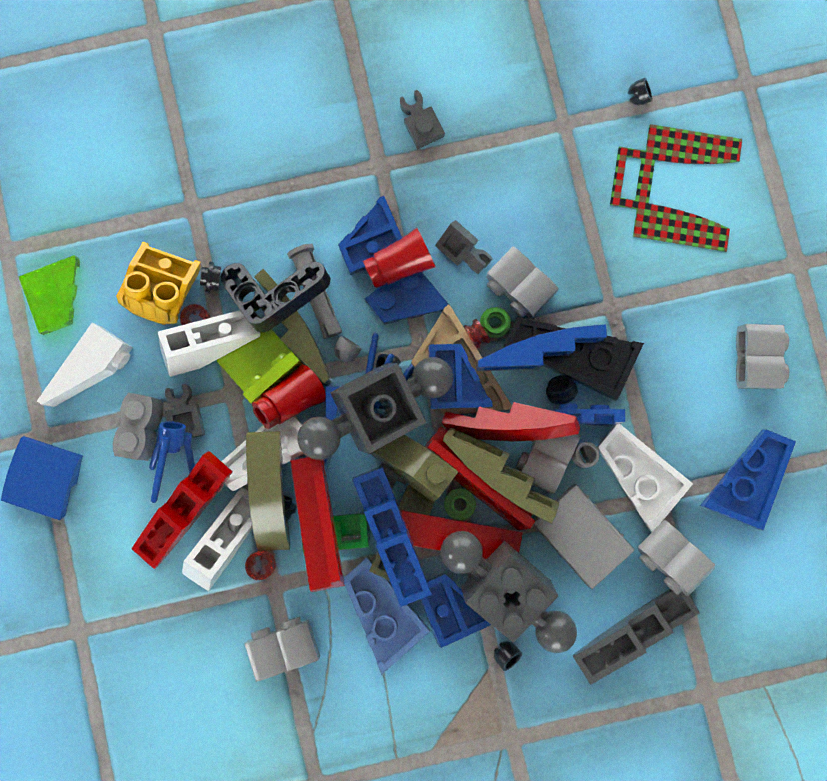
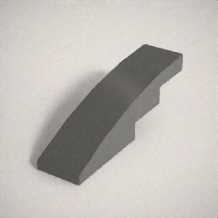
(634, 634)

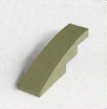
(298, 336)
(489, 464)

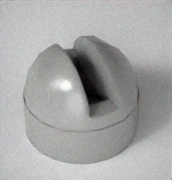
(346, 349)
(589, 452)

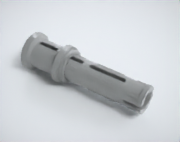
(321, 304)

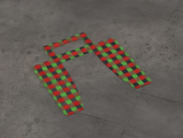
(663, 222)

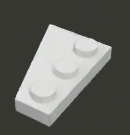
(290, 450)
(644, 476)

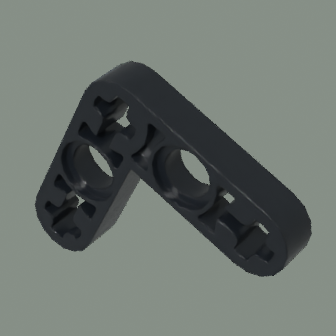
(271, 302)

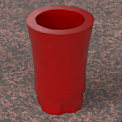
(399, 260)
(289, 397)

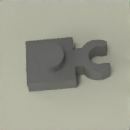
(421, 123)
(185, 413)

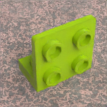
(260, 364)

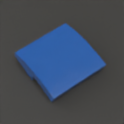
(41, 477)

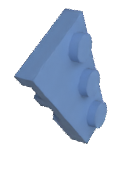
(387, 626)

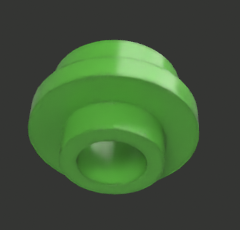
(504, 318)
(467, 511)

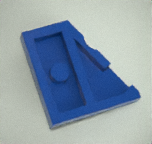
(370, 235)
(406, 299)
(466, 387)
(595, 415)
(448, 613)

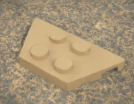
(451, 331)

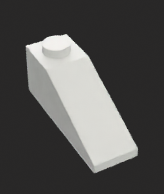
(204, 341)
(91, 361)
(220, 542)

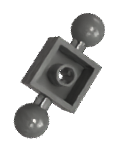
(355, 401)
(508, 591)

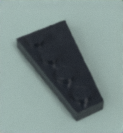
(596, 365)

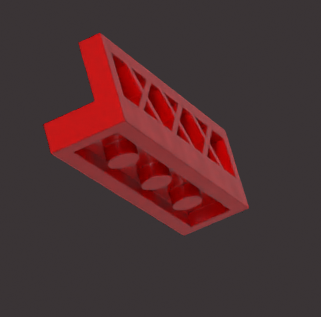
(468, 479)
(317, 524)

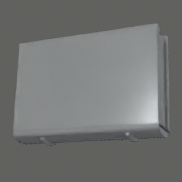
(584, 537)

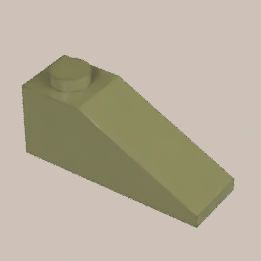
(417, 466)

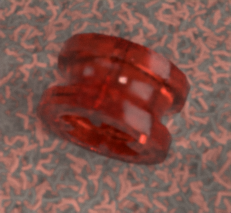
(191, 309)
(477, 333)
(270, 567)

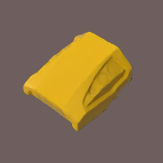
(157, 284)

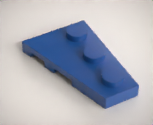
(752, 481)

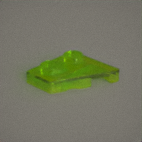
(51, 294)

